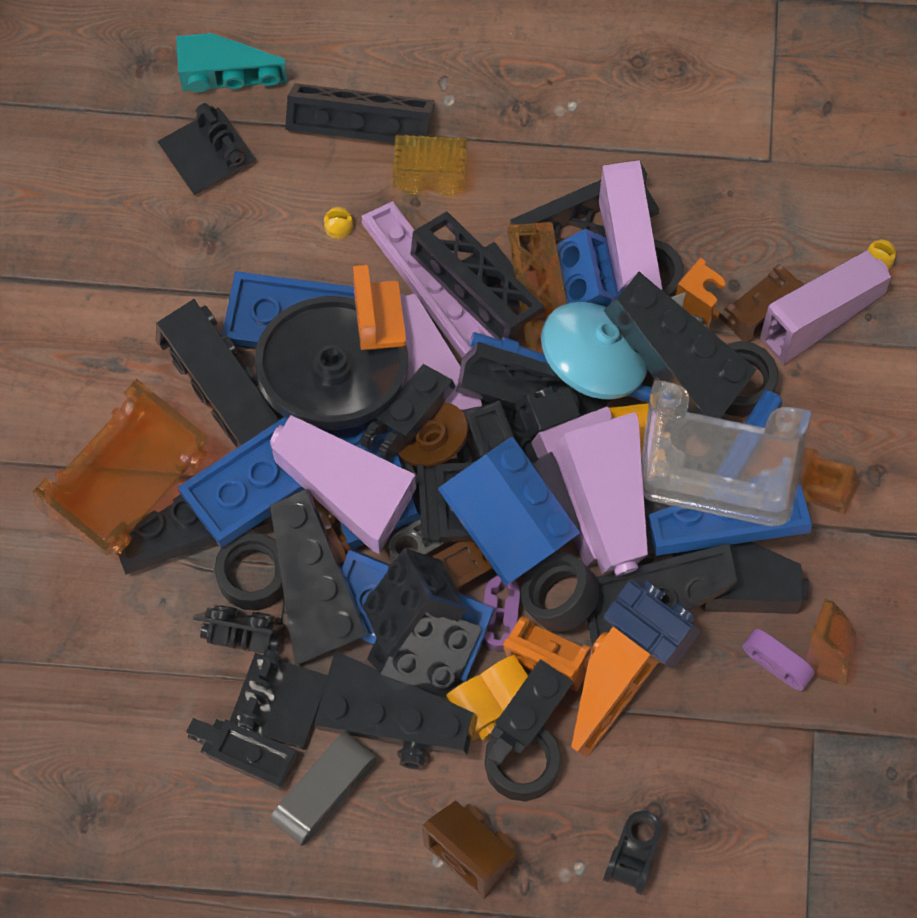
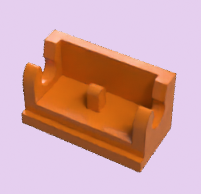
(697, 299)
(533, 643)

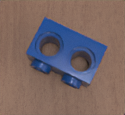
(587, 268)

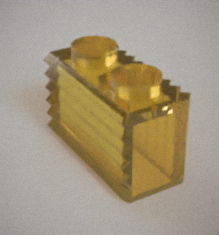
(430, 164)

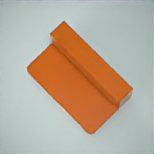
(378, 311)

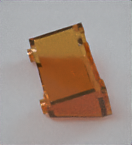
(122, 471)

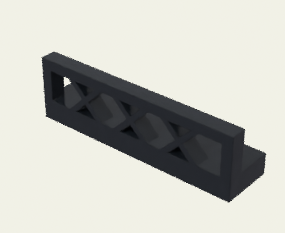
(356, 113)
(571, 209)
(461, 280)
(507, 377)

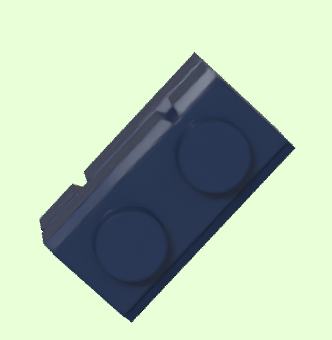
(652, 623)

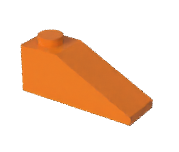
(610, 682)

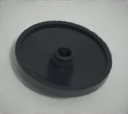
(316, 370)

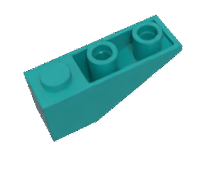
(218, 62)

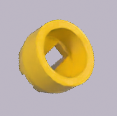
(336, 225)
(879, 250)

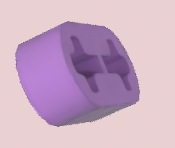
(509, 614)
(778, 659)

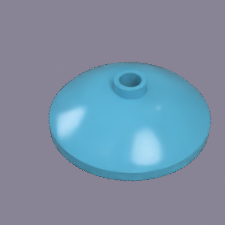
(591, 352)

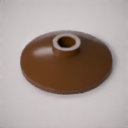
(438, 439)

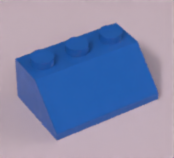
(508, 510)

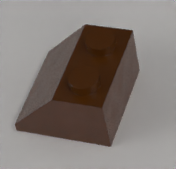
(469, 847)

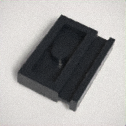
(436, 515)

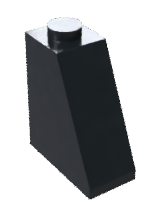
(767, 583)

